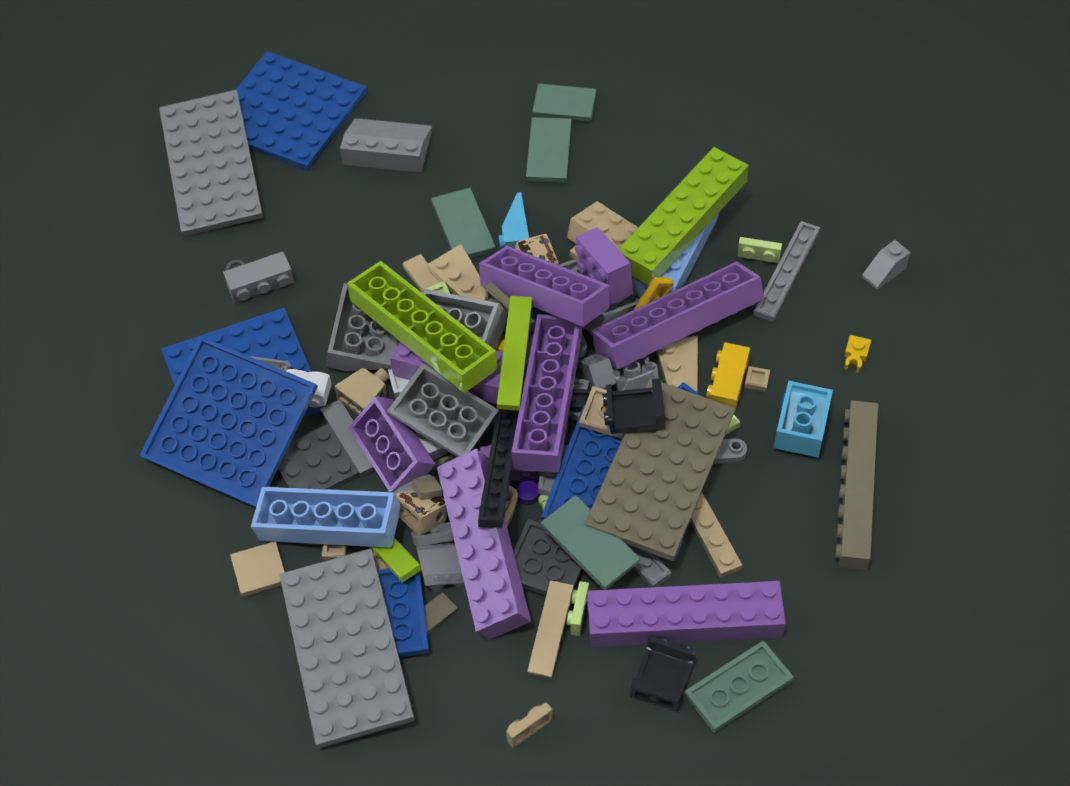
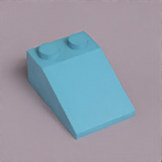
(803, 419)

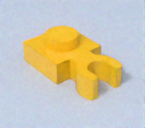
(856, 351)

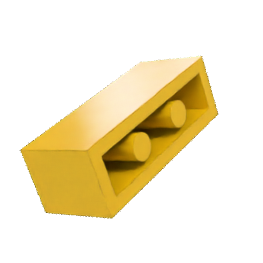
(729, 374)

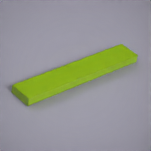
(514, 353)

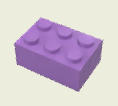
(604, 262)

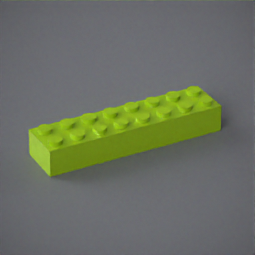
(684, 214)
(423, 326)

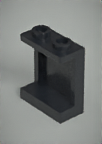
(634, 409)
(663, 673)

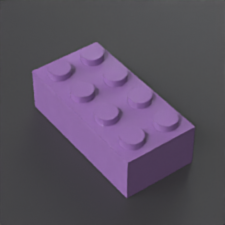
(390, 445)

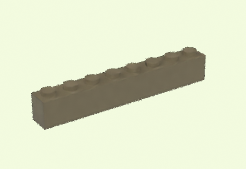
(858, 486)

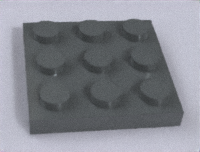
(317, 462)
(542, 560)

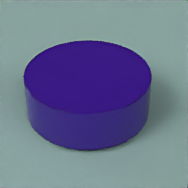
(527, 492)

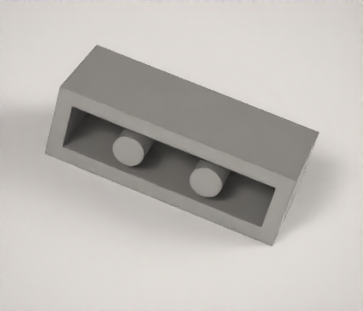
(258, 277)

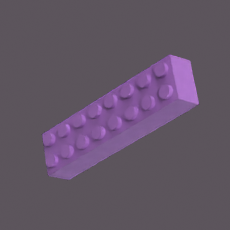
(677, 315)
(547, 395)
(483, 553)
(686, 613)

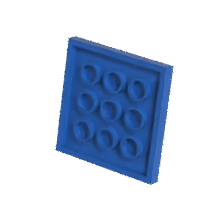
(405, 612)

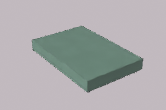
(564, 102)

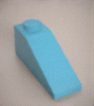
(514, 225)

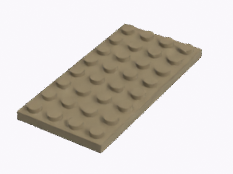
(661, 474)

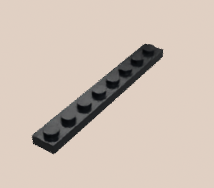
(498, 471)

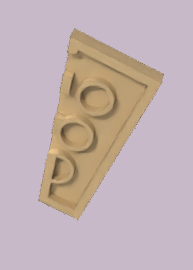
(458, 273)
(680, 362)

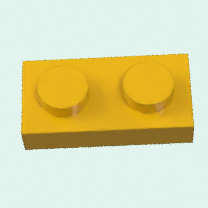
(657, 288)

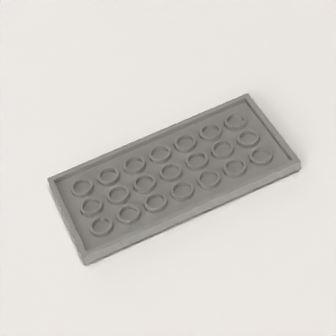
(210, 163)
(345, 648)

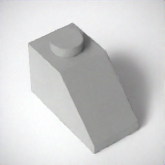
(887, 265)
(597, 370)

